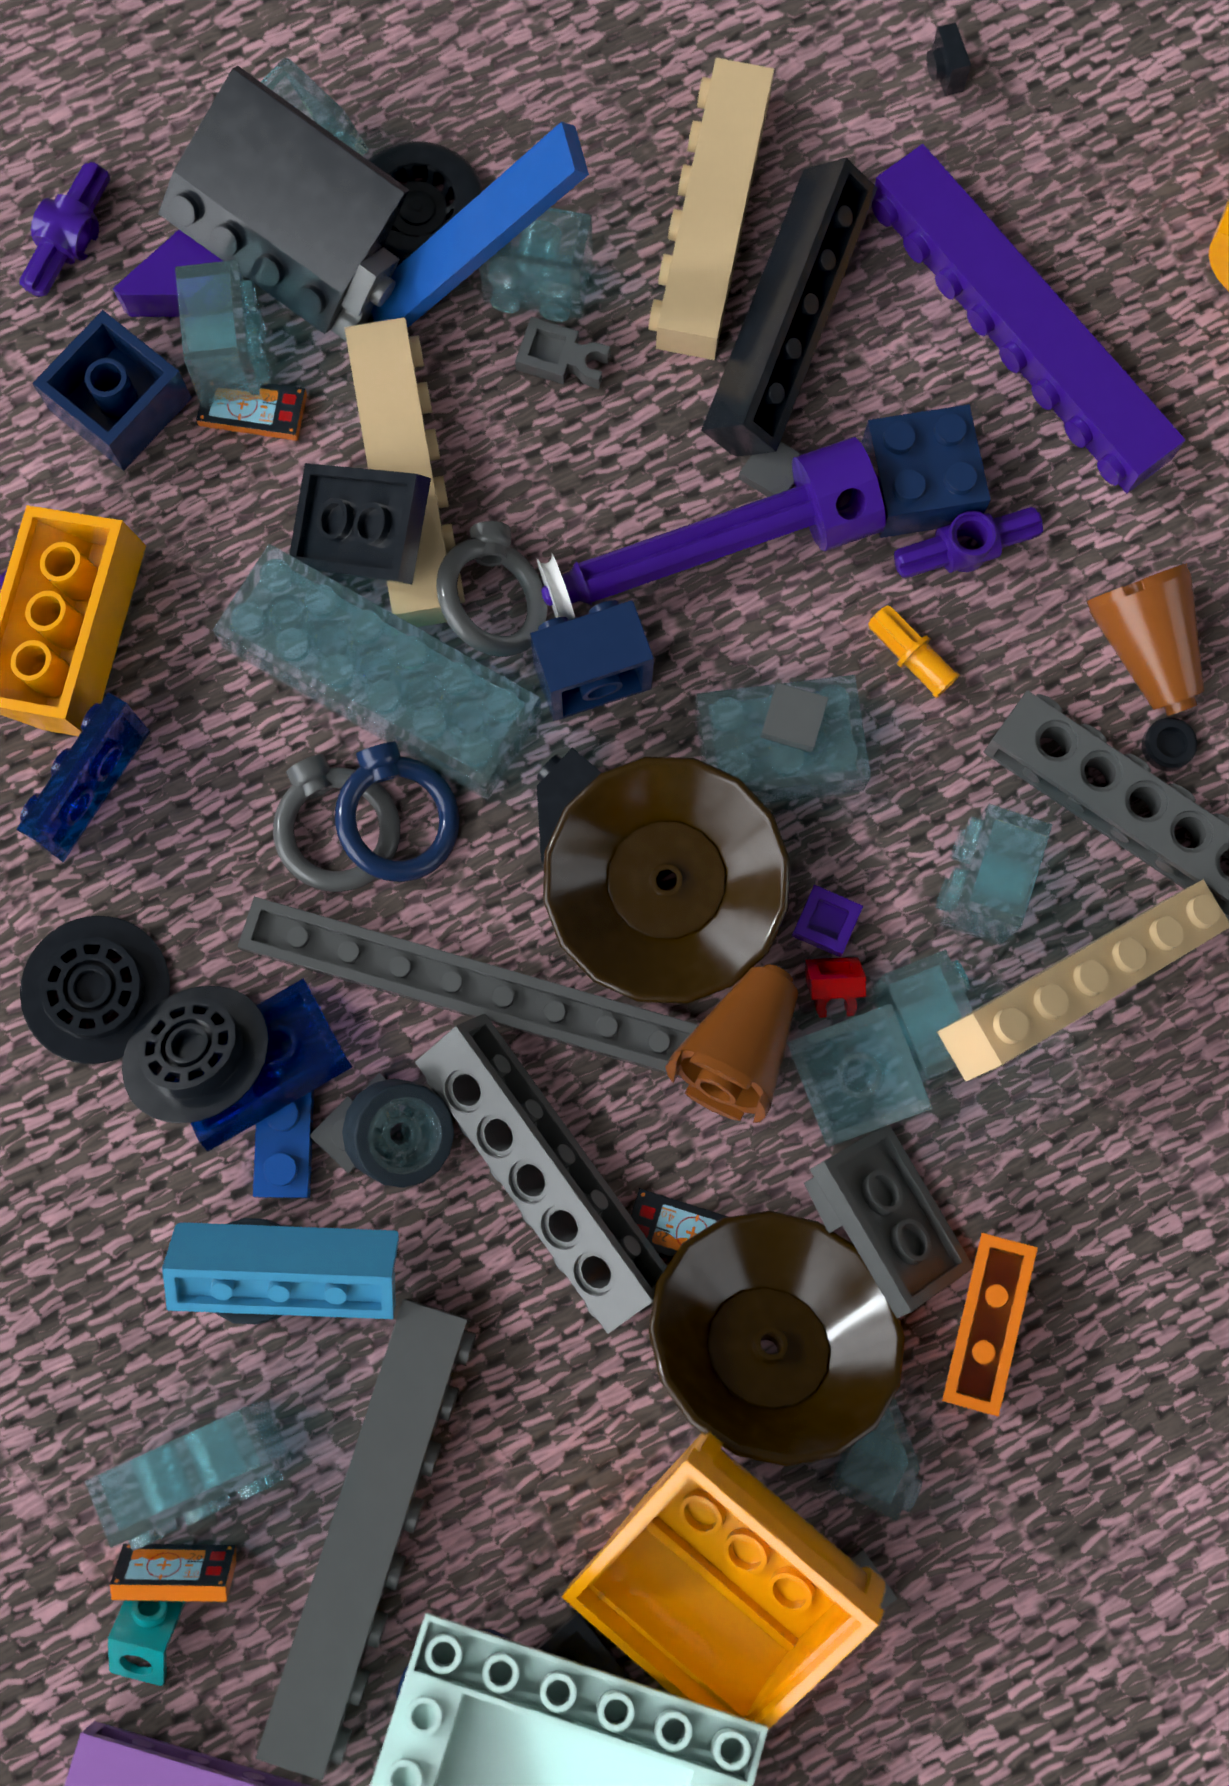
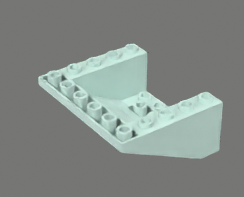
(520, 1716)

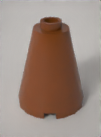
(1156, 636)
(739, 1046)

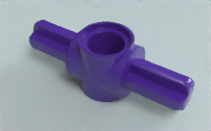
(64, 229)
(988, 532)

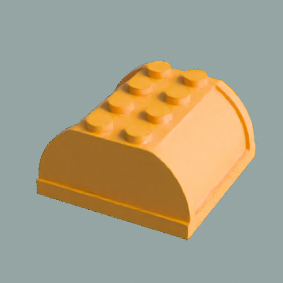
(727, 1590)

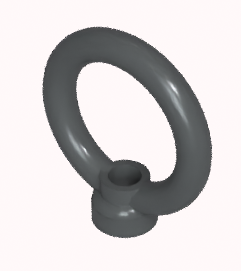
(490, 547)
(310, 780)

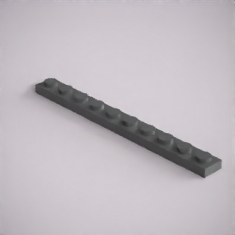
(462, 985)

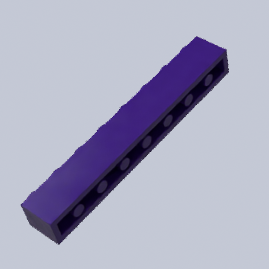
(1025, 320)

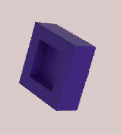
(827, 921)

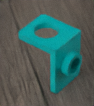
(144, 1632)

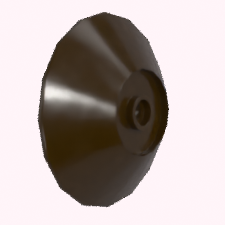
(653, 939)
(807, 1295)

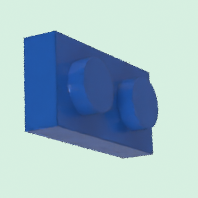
(285, 1151)

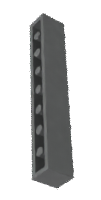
(364, 1539)

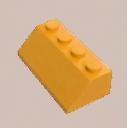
(63, 615)

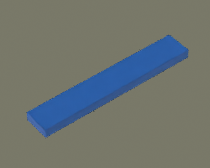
(486, 224)

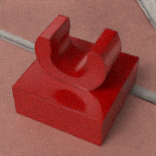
(834, 980)

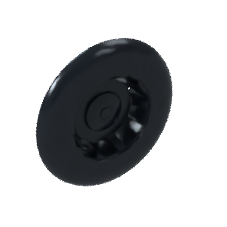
(425, 205)
(91, 987)
(188, 1044)

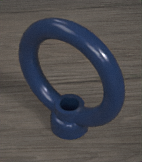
(380, 765)

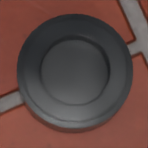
(1169, 744)

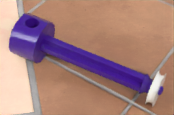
(832, 496)

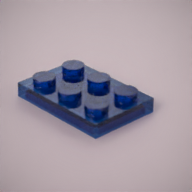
(83, 777)
(298, 1060)

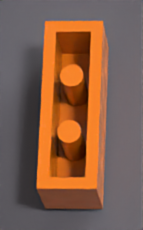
(990, 1324)

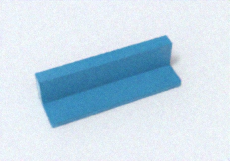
(281, 1270)

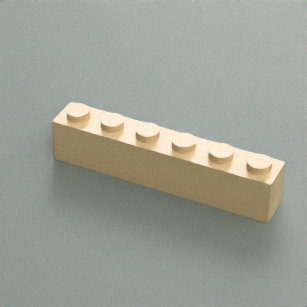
(713, 208)
(396, 441)
(1082, 981)

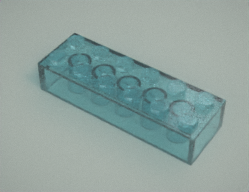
(378, 671)

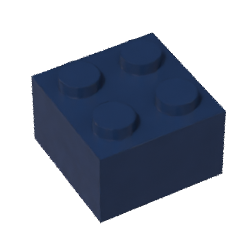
(113, 390)
(926, 468)
(592, 658)

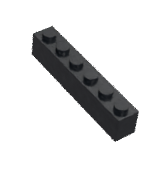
(789, 309)

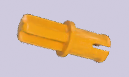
(912, 650)

